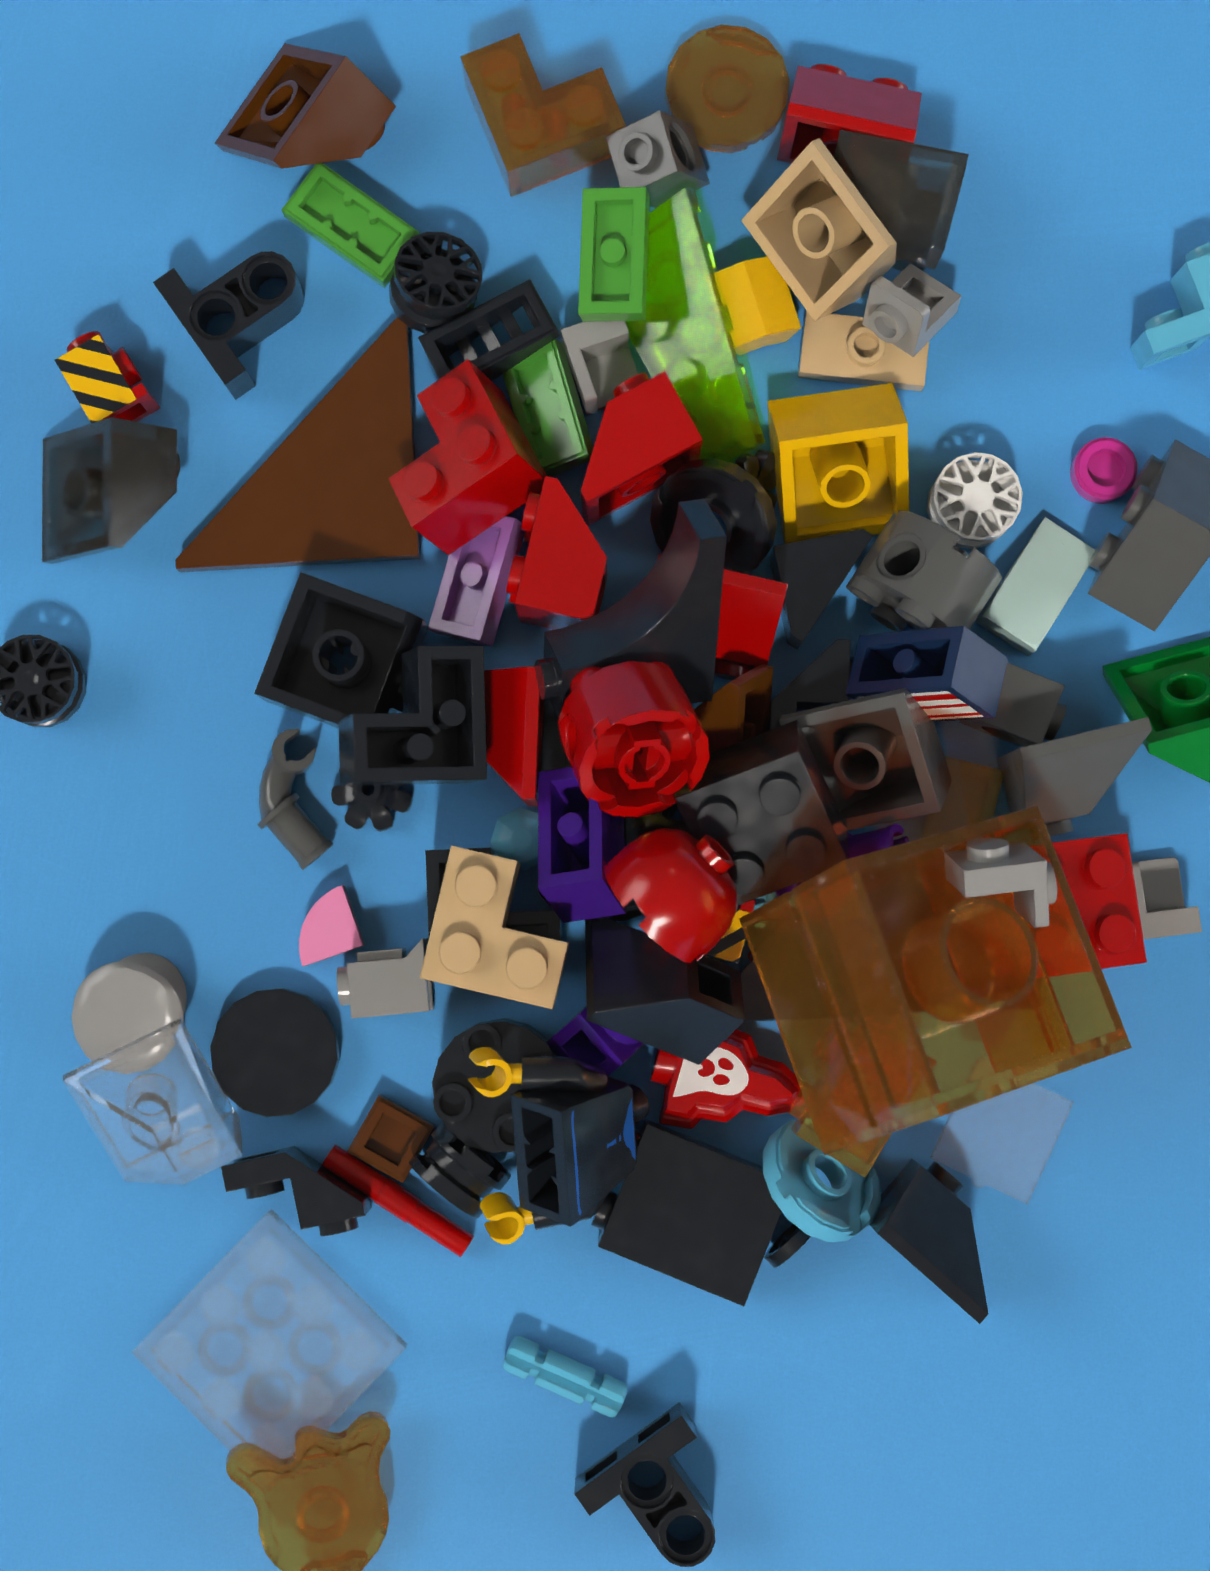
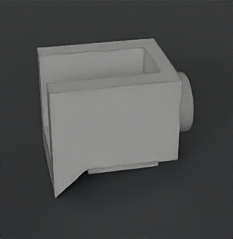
(385, 983)

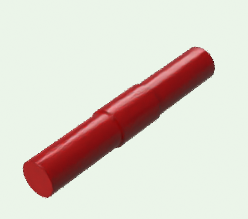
(397, 1200)

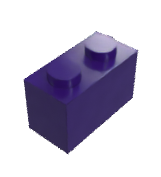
(574, 848)

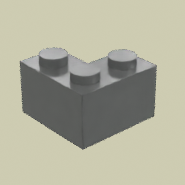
(1162, 541)

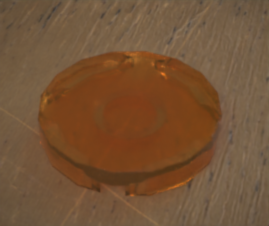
(727, 87)

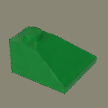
(1175, 695)

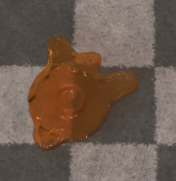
(323, 1501)

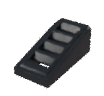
(478, 321)

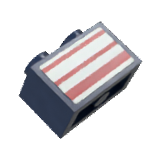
(943, 668)

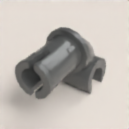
(280, 808)

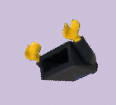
(568, 1137)

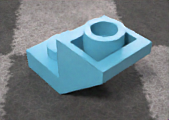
(1171, 332)

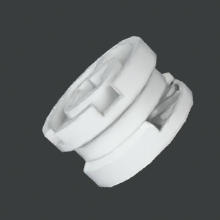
(975, 499)

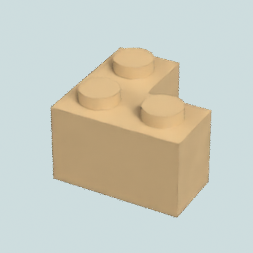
(471, 940)

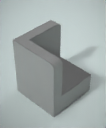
(598, 360)
(1162, 900)

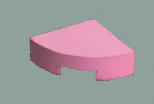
(329, 928)

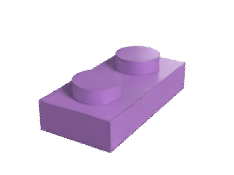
(476, 584)

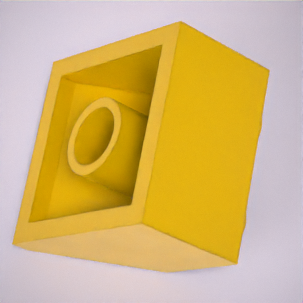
(839, 461)

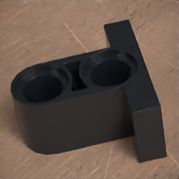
(238, 295)
(658, 1504)

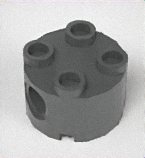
(922, 577)

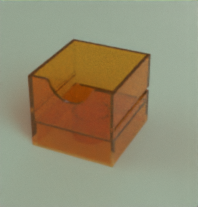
(926, 999)

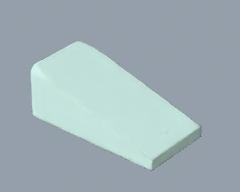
(1036, 587)

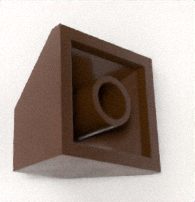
(307, 112)

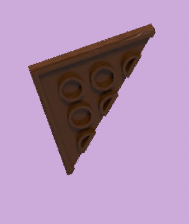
(328, 482)

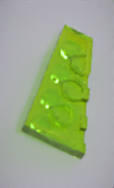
(691, 334)

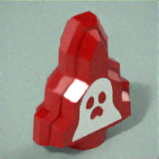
(723, 1084)

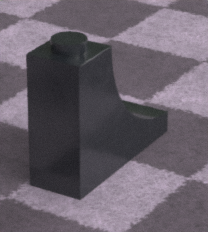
(663, 619)

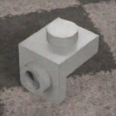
(909, 309)
(998, 867)

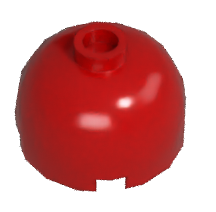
(678, 888)

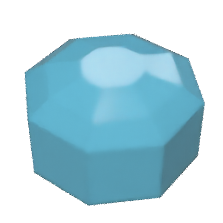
(517, 837)

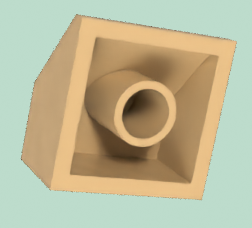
(821, 233)

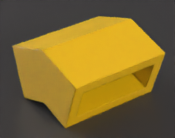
(757, 304)

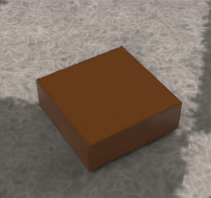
(391, 1138)

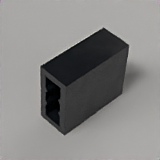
(691, 1213)

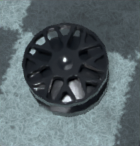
(433, 282)
(40, 681)
(459, 1171)

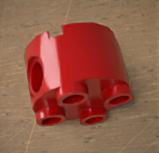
(632, 737)

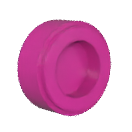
(1103, 470)

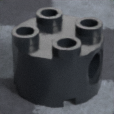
(466, 1113)

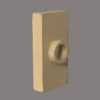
(848, 352)

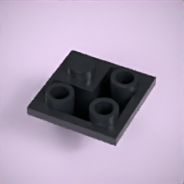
(657, 997)

